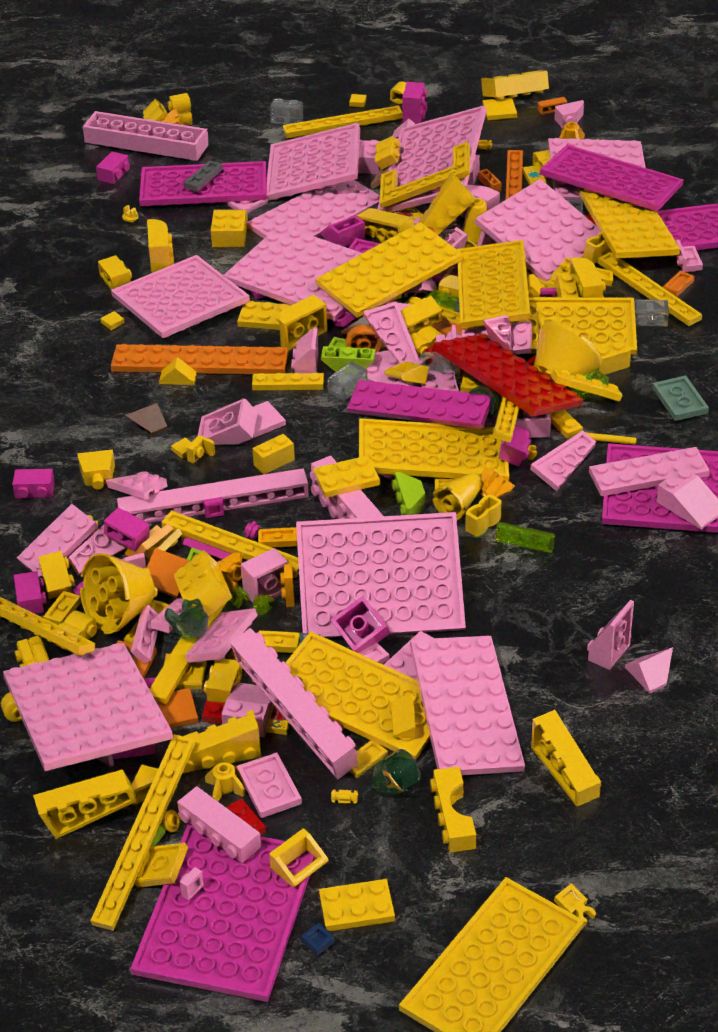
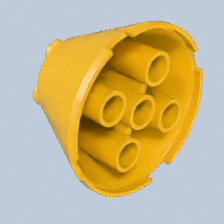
(564, 350)
(115, 591)

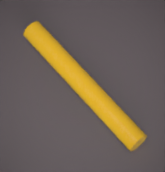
(612, 438)

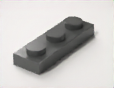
(203, 176)

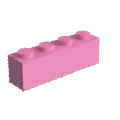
(219, 824)

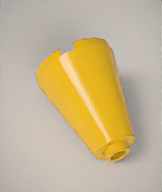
(476, 209)
(457, 494)

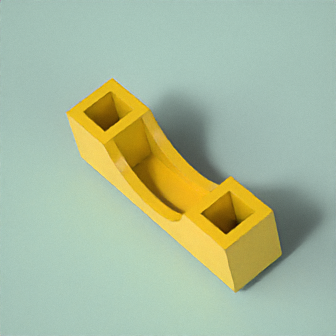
(458, 829)

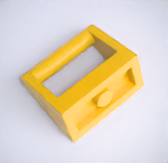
(408, 372)
(290, 851)

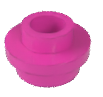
(251, 530)

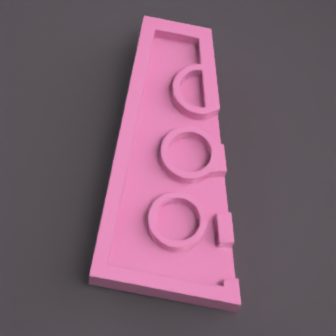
(391, 329)
(563, 460)
(95, 544)

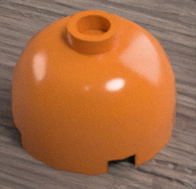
(363, 337)

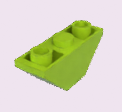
(341, 356)
(409, 494)

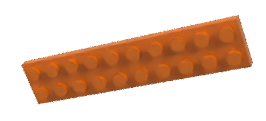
(201, 358)

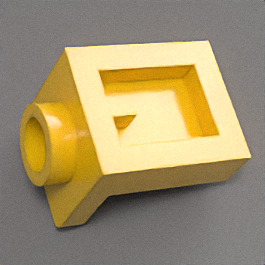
(198, 447)

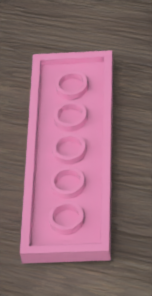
(645, 471)

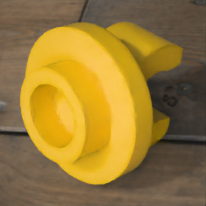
(130, 215)
(170, 821)

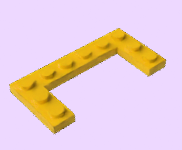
(392, 194)

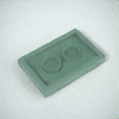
(680, 398)

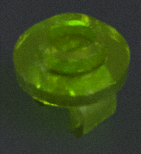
(238, 594)
(261, 604)

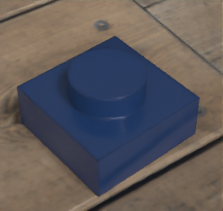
(317, 939)

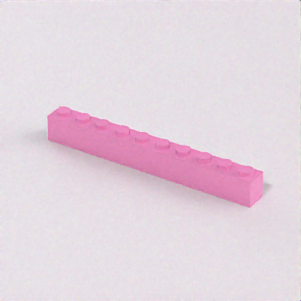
(235, 495)

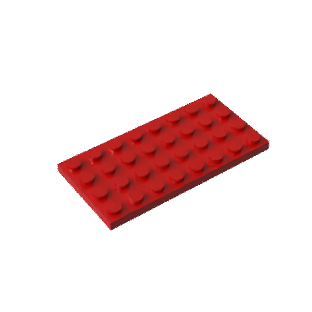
(507, 374)

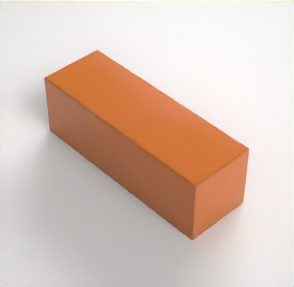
(548, 106)
(489, 180)

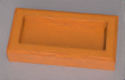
(679, 283)

